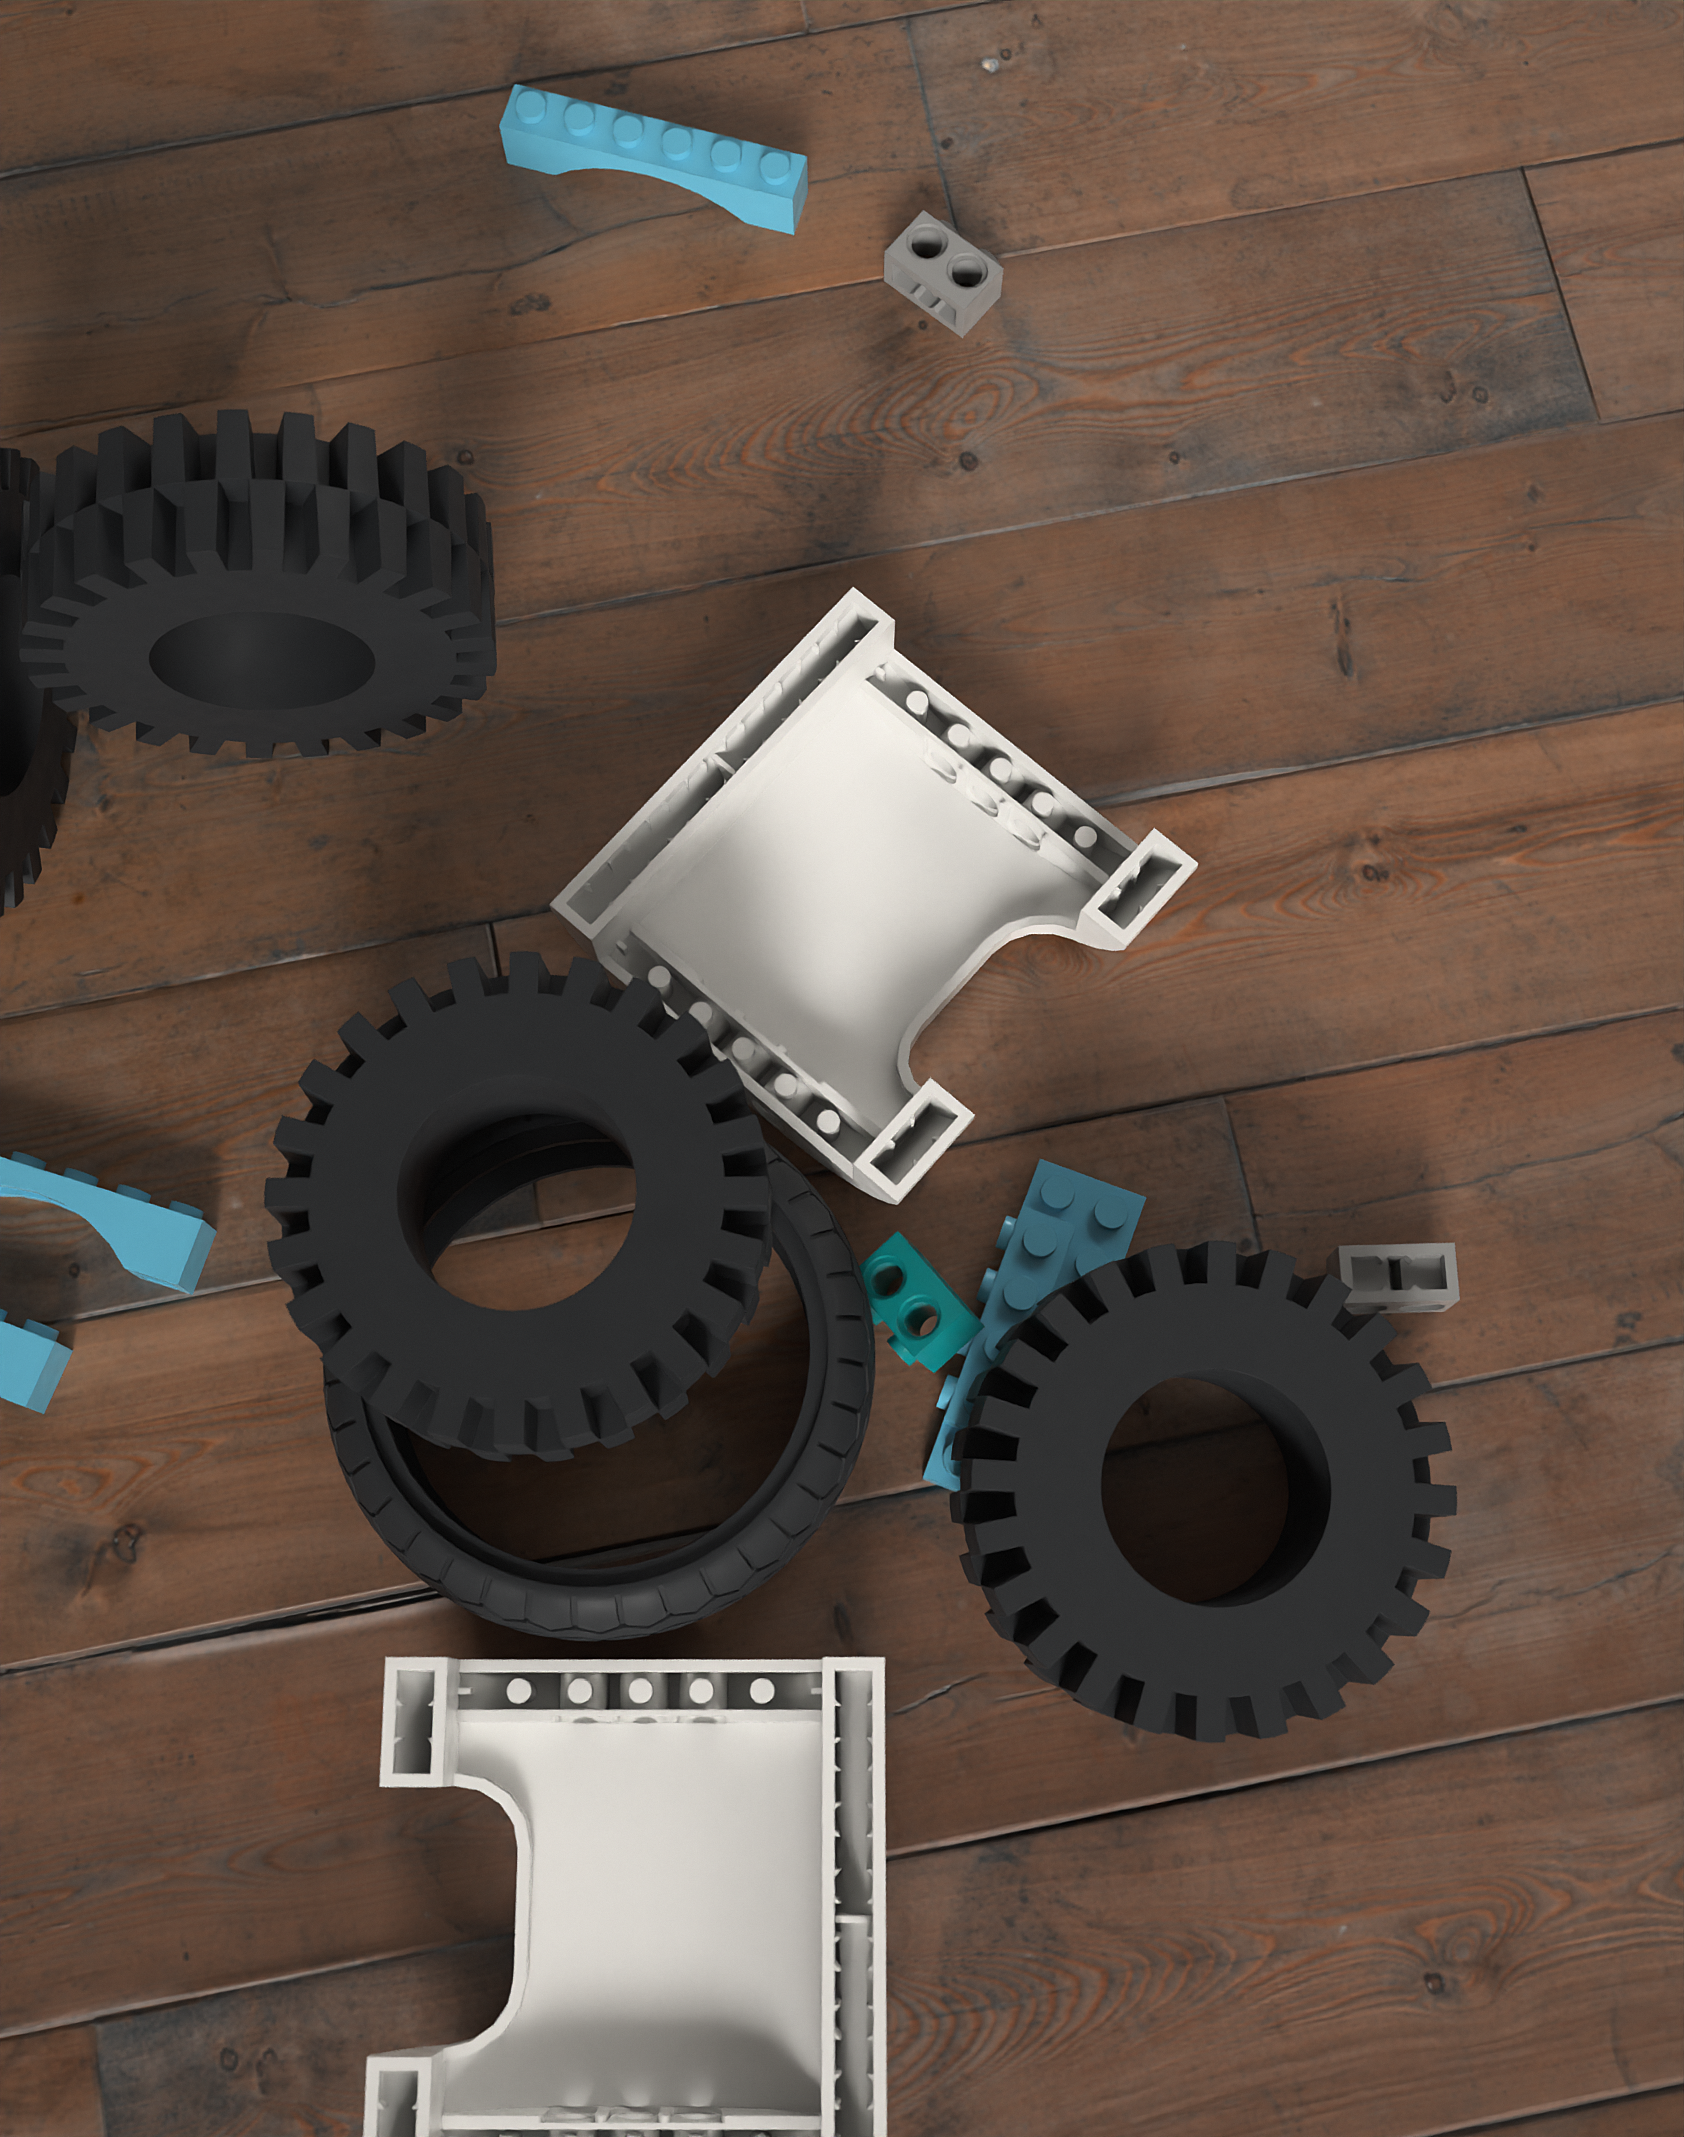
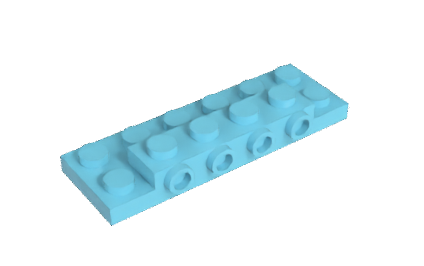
(1060, 1235)

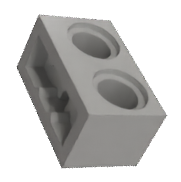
(935, 280)
(1397, 1277)

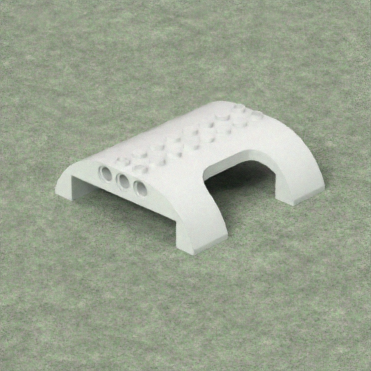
(842, 880)
(683, 1897)

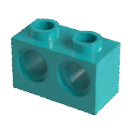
(920, 1296)

